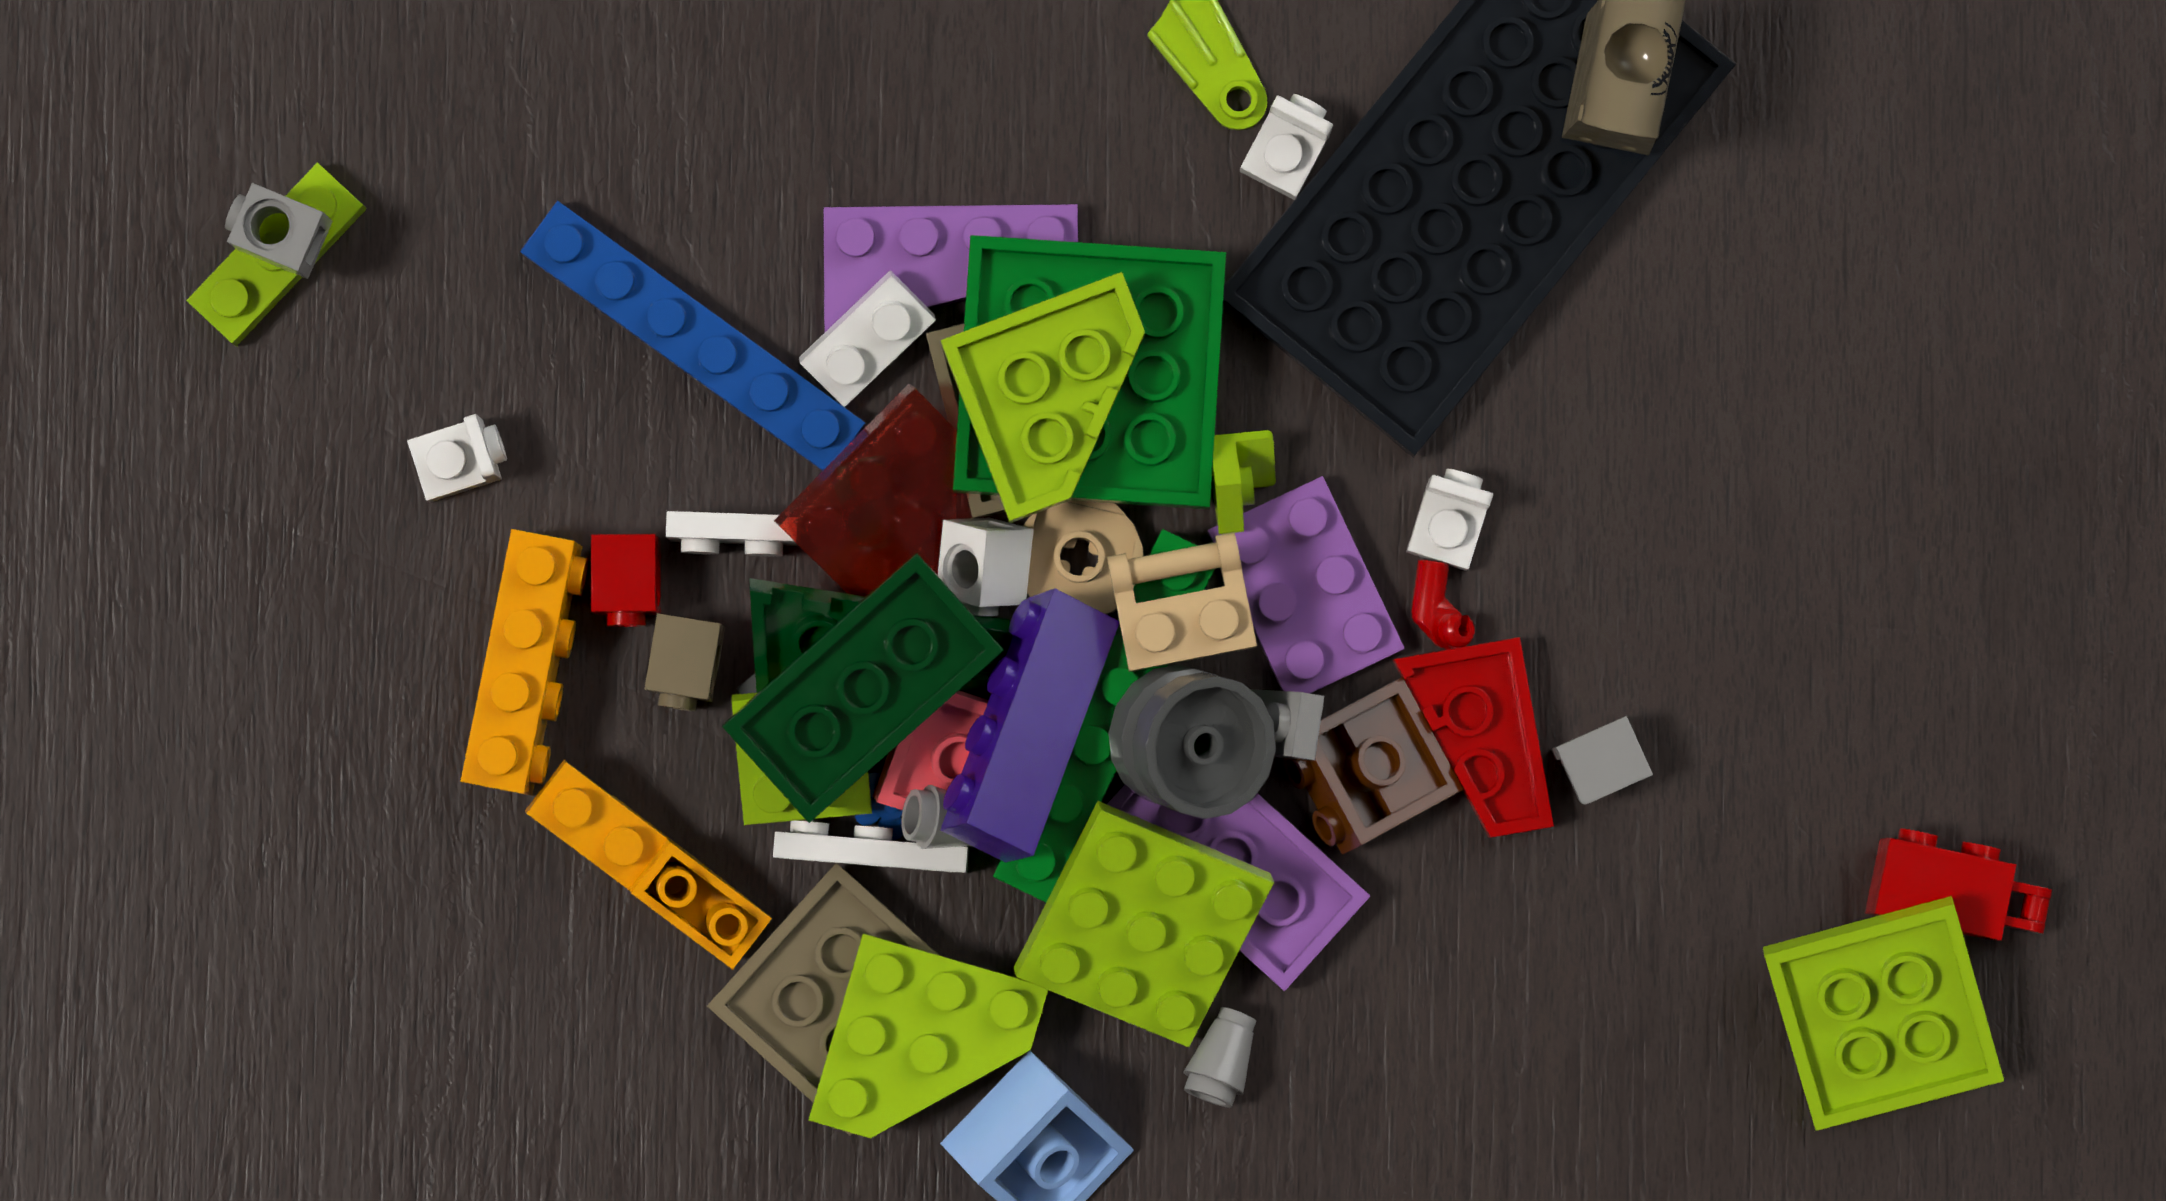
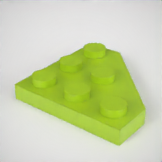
(1044, 388)
(917, 1033)

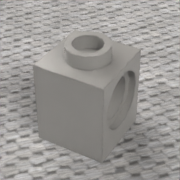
(300, 246)

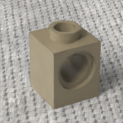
(684, 661)

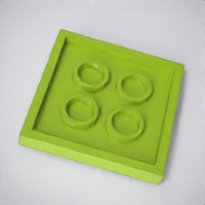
(1143, 924)
(1883, 1013)

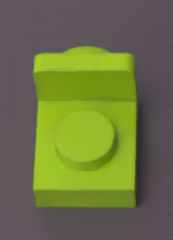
(1239, 466)

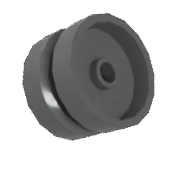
(1192, 741)

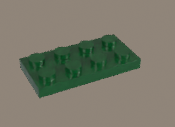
(862, 687)

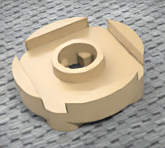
(1058, 528)

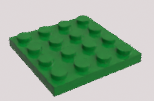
(1164, 417)

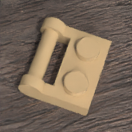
(1184, 624)

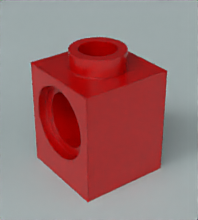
(626, 578)

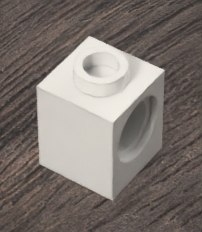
(985, 563)

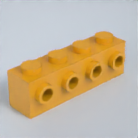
(523, 661)

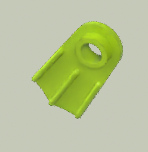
(1209, 59)

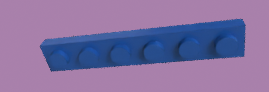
(692, 337)

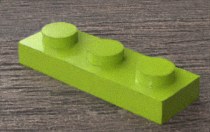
(249, 288)

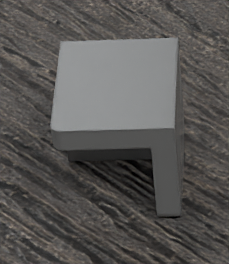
(1603, 760)

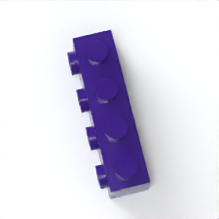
(1028, 725)

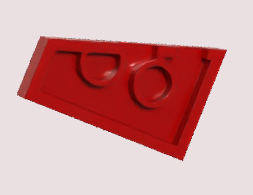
(1487, 729)

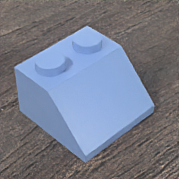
(1036, 1139)

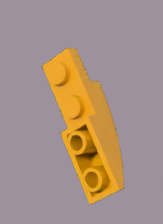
(648, 864)

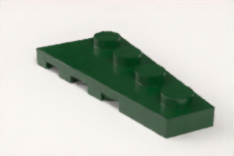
(795, 617)

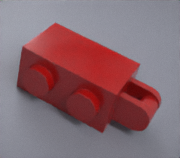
(1917, 872)

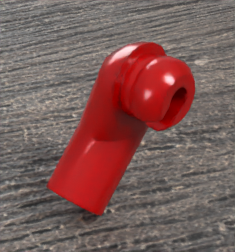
(1434, 612)

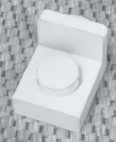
(1288, 145)
(457, 458)
(1450, 519)

